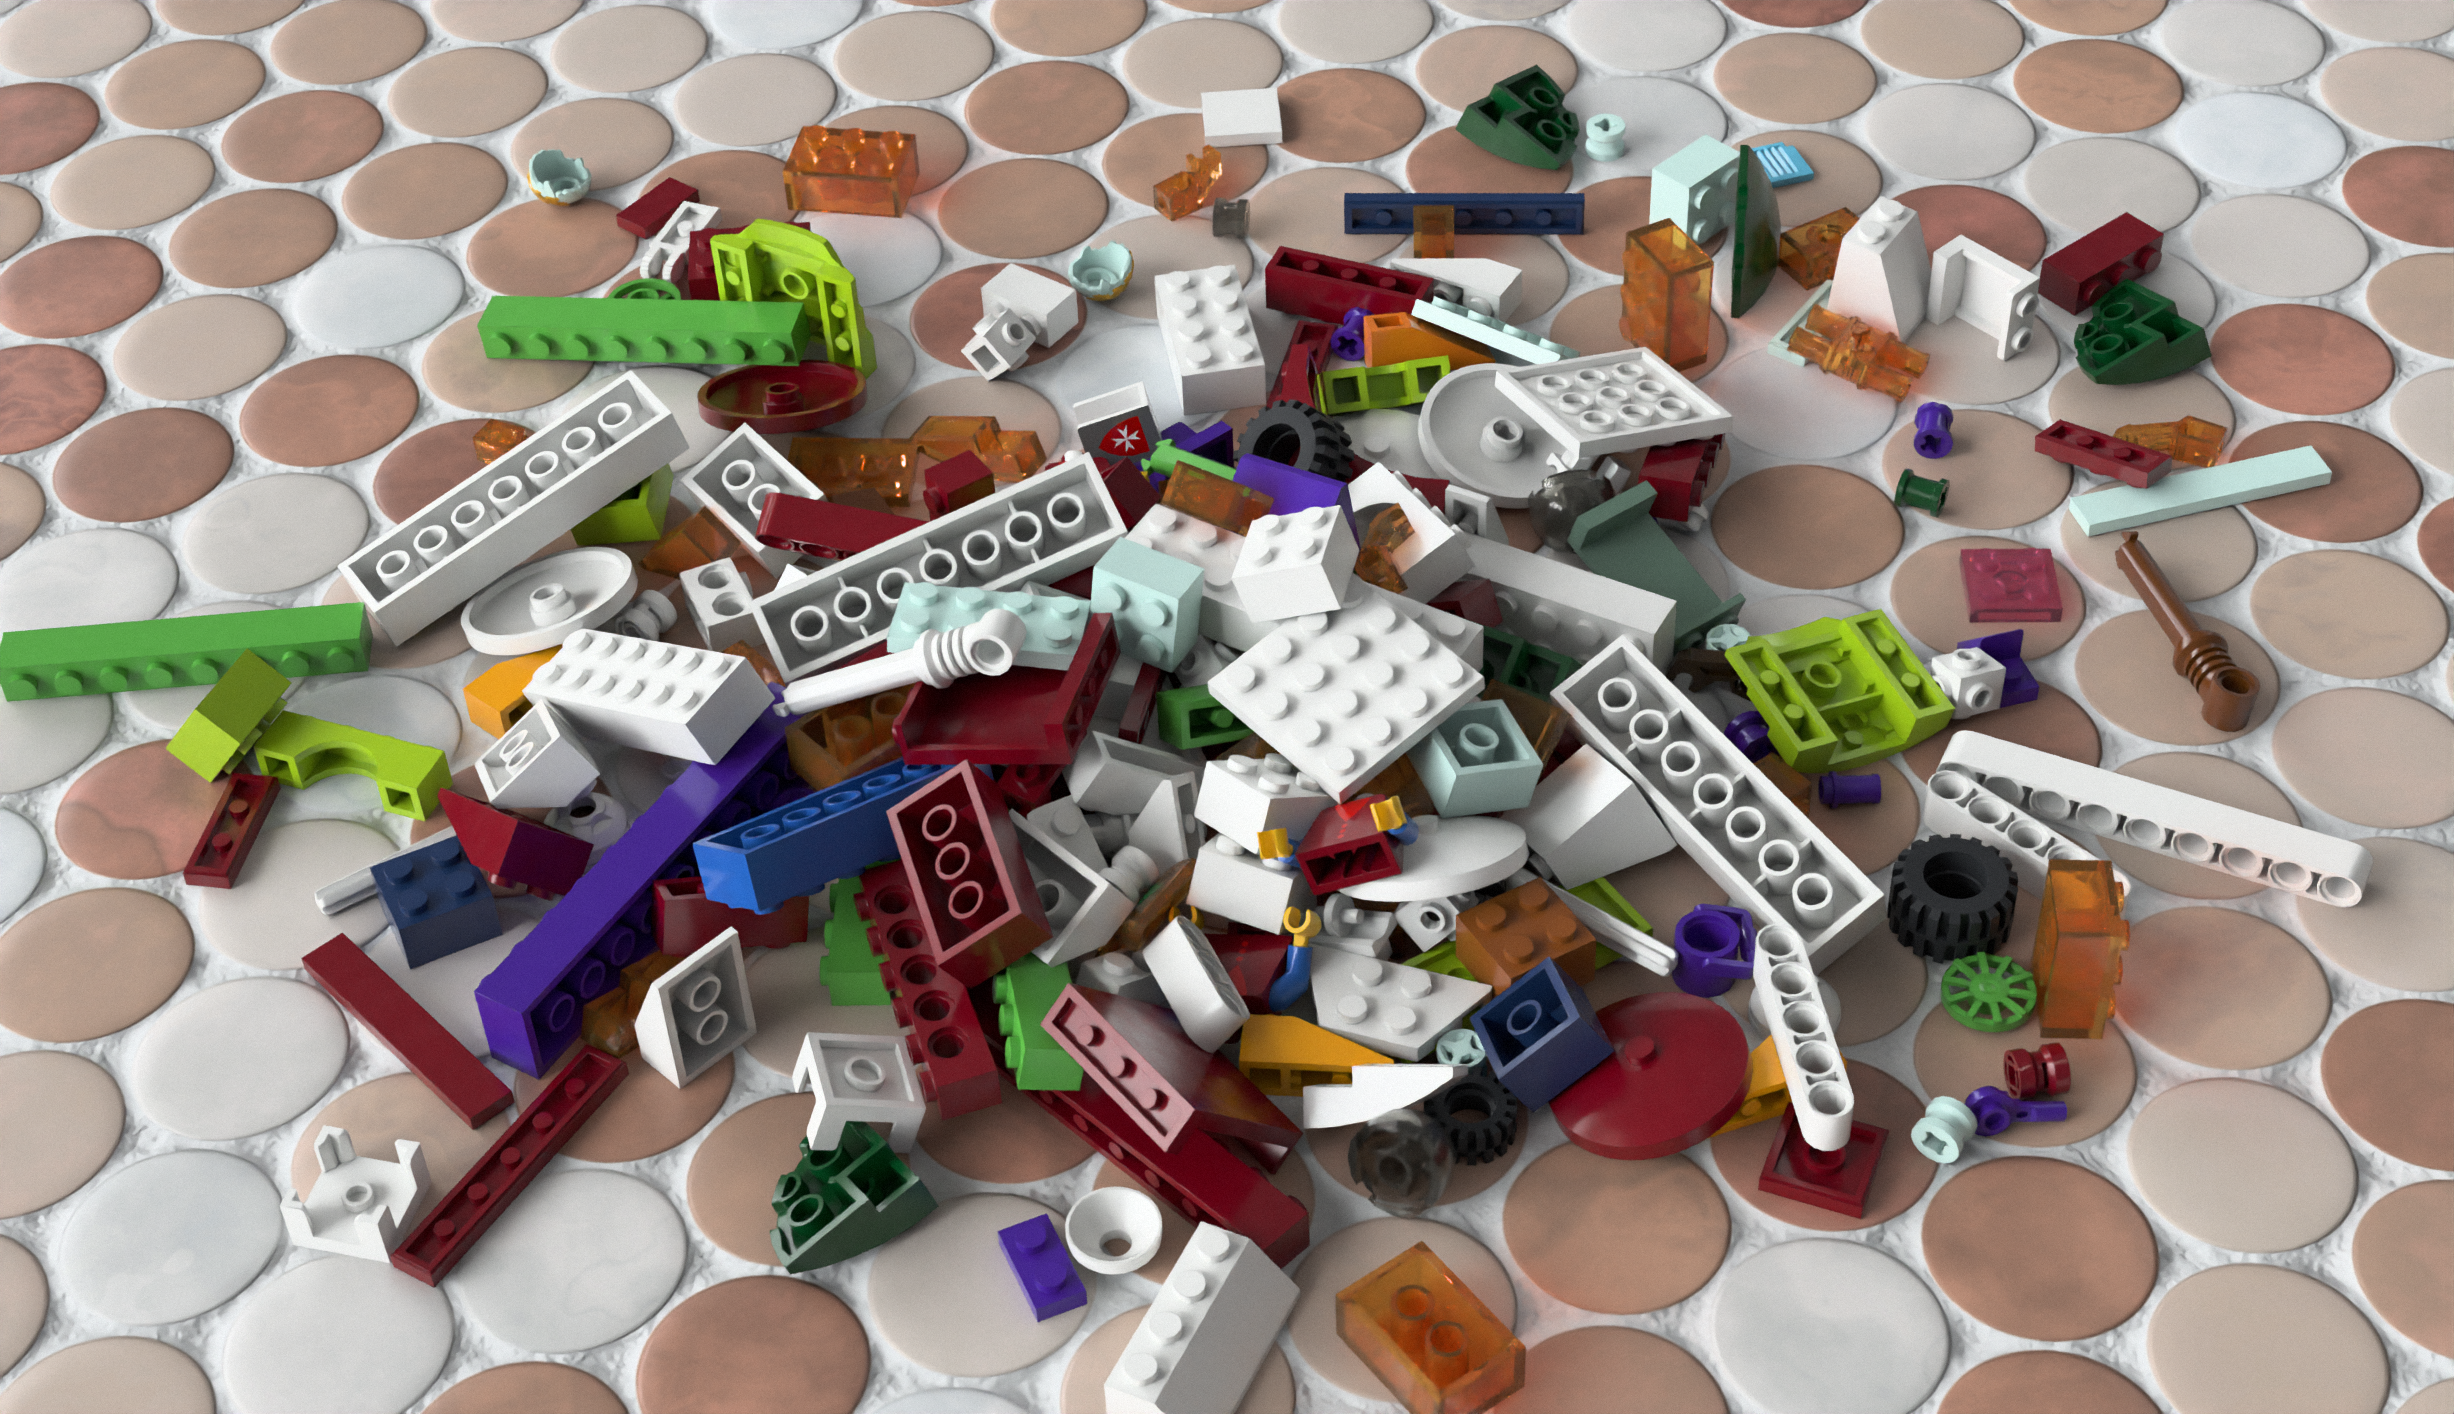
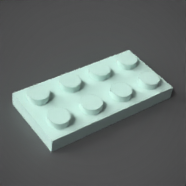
(1492, 331)
(1051, 623)

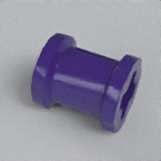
(1349, 340)
(1933, 433)

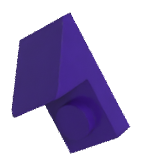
(2006, 648)

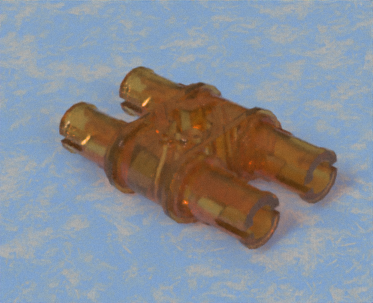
(1858, 353)

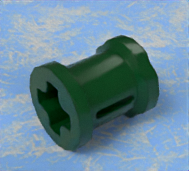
(1921, 492)

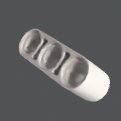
(1196, 984)

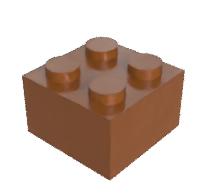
(1519, 931)

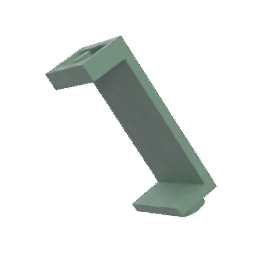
(1631, 548)

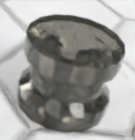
(1231, 218)

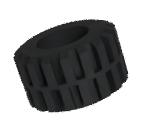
(1295, 425)
(1952, 898)

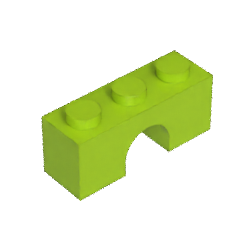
(1380, 386)

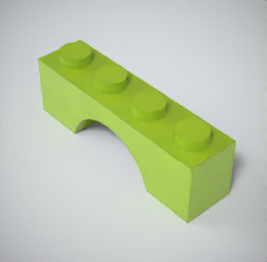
(309, 749)

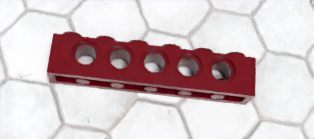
(929, 1001)

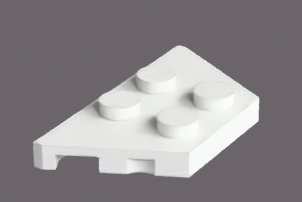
(1388, 1003)

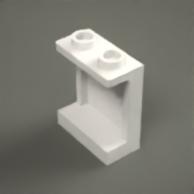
(1983, 292)

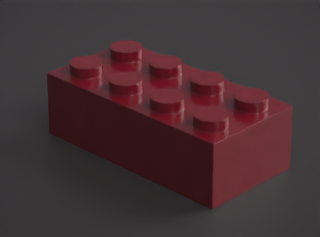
(968, 874)

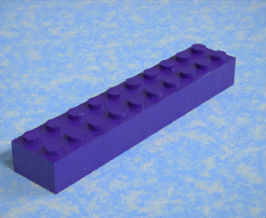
(604, 922)

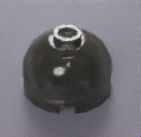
(1562, 501)
(1403, 1161)

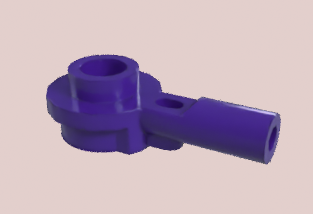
(1997, 1110)

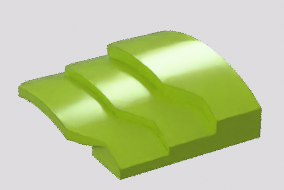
(795, 265)
(1840, 692)

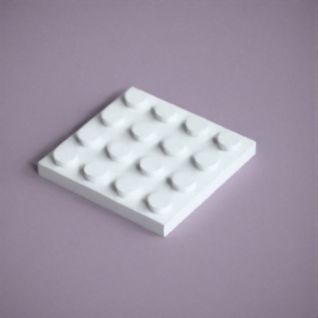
(1613, 402)
(1346, 689)

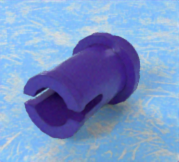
(1849, 789)

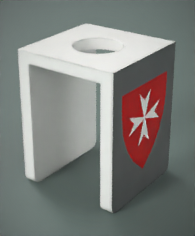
(1118, 425)

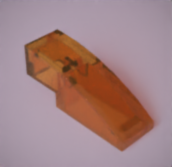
(1007, 453)
(611, 1018)

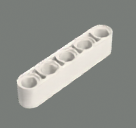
(1966, 808)
(1803, 1037)

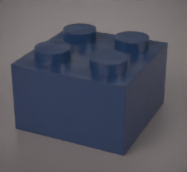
(435, 902)
(1541, 1034)

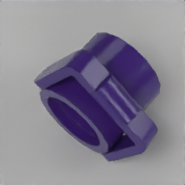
(1709, 949)

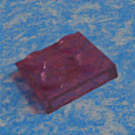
(2010, 585)

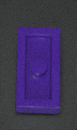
(1042, 1267)

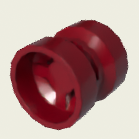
(2037, 1071)

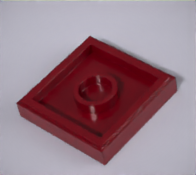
(1824, 1179)

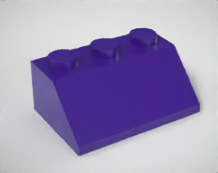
(1294, 488)

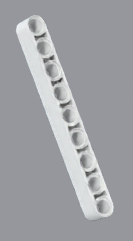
(2164, 820)

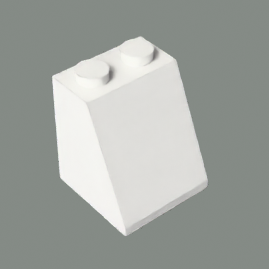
(1883, 270)
(1588, 822)

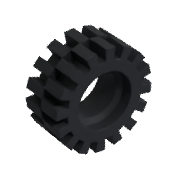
(1483, 1137)

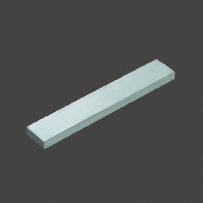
(2200, 490)

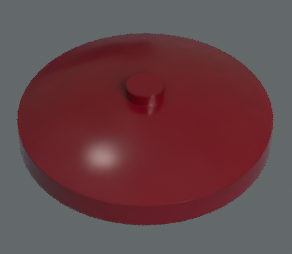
(783, 397)
(1666, 1086)

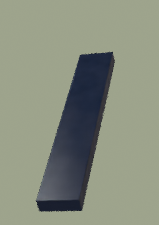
(1472, 212)

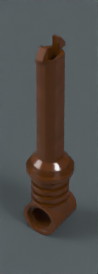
(2198, 653)

